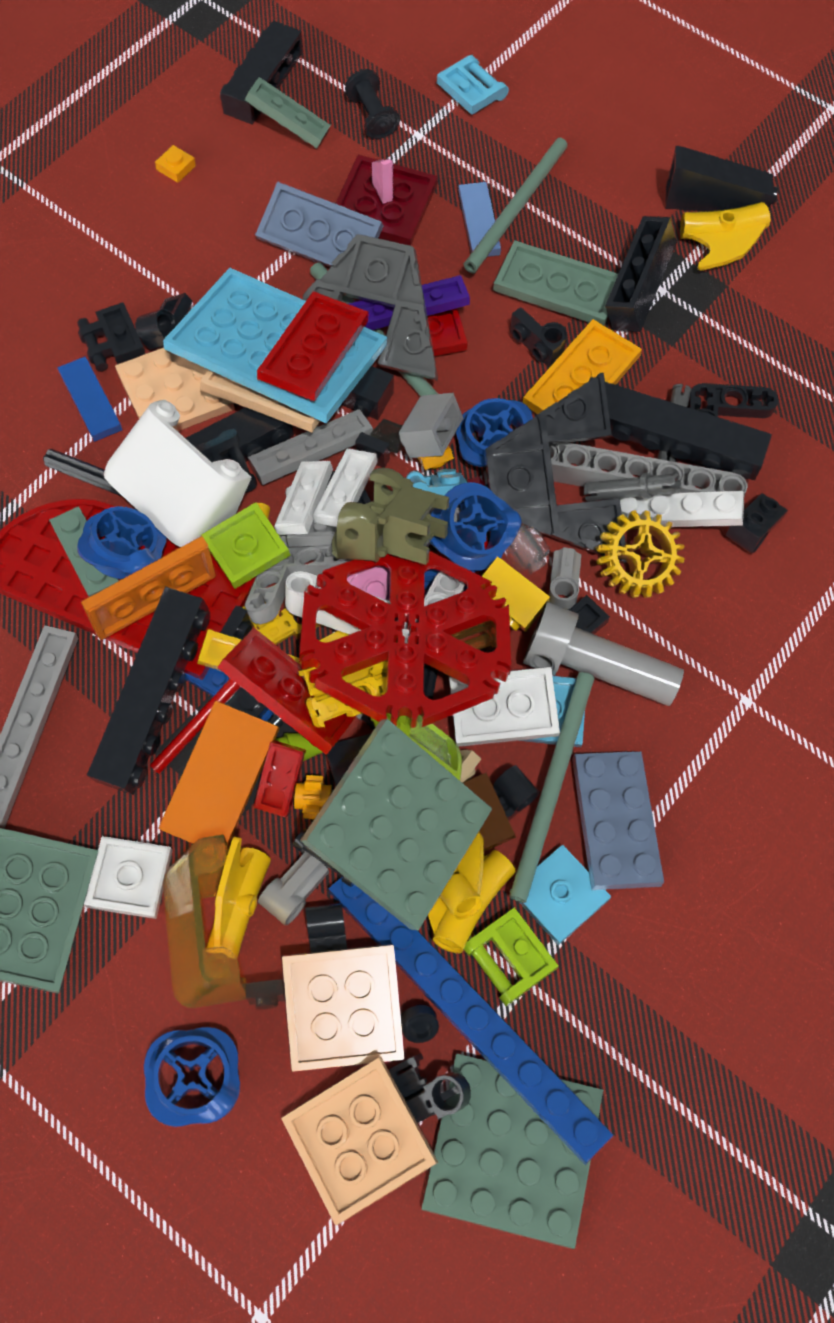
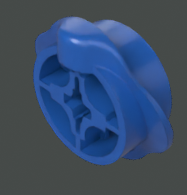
(492, 422)
(481, 511)
(124, 534)
(163, 1049)

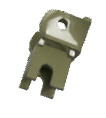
(392, 524)

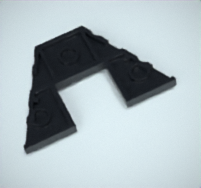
(523, 475)

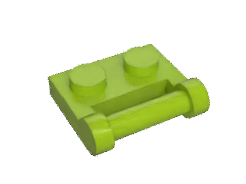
(519, 948)

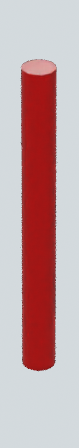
(192, 727)

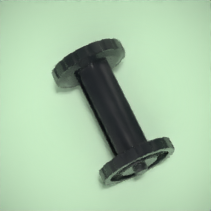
(363, 88)

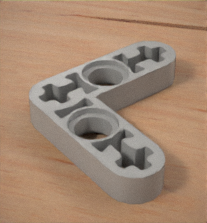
(274, 595)

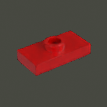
(279, 778)

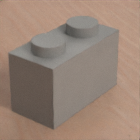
(431, 425)

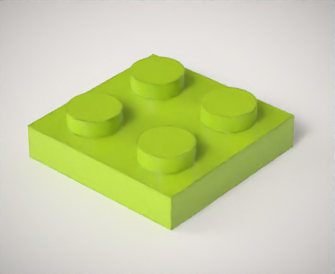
(245, 545)

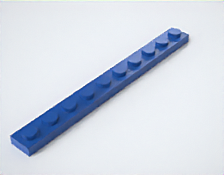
(479, 1025)

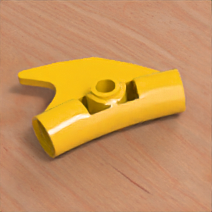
(725, 232)
(464, 886)
(237, 895)
(454, 933)

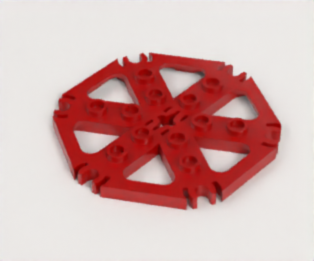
(383, 639)

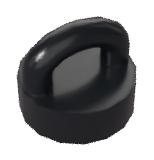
(419, 1023)

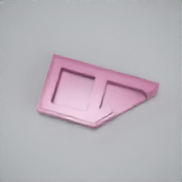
(383, 179)

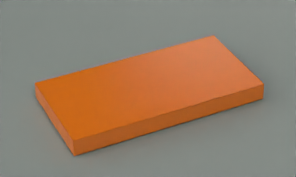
(141, 591)
(219, 775)

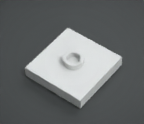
(128, 877)

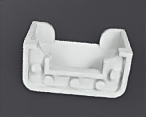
(173, 479)

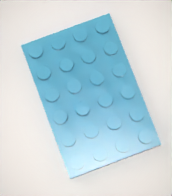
(239, 326)

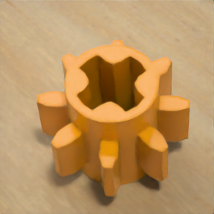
(311, 796)

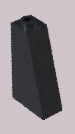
(714, 184)

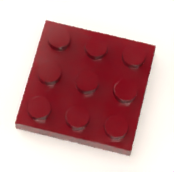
(400, 216)

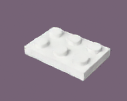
(519, 711)

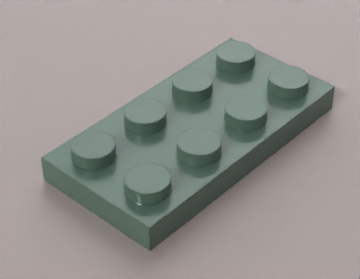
(555, 282)

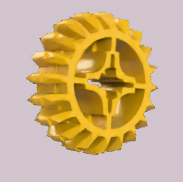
(667, 556)

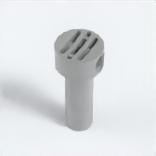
(560, 642)

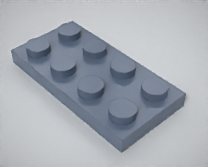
(312, 225)
(617, 821)

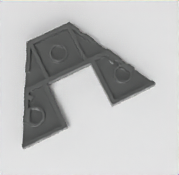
(391, 277)

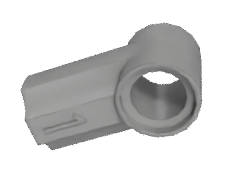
(565, 577)
(288, 895)

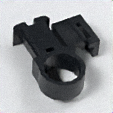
(418, 1094)

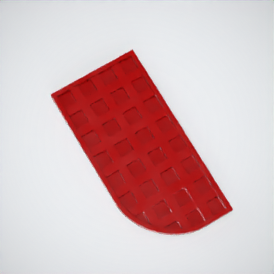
(41, 576)

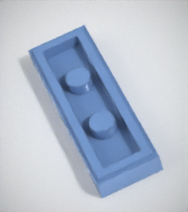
(477, 213)

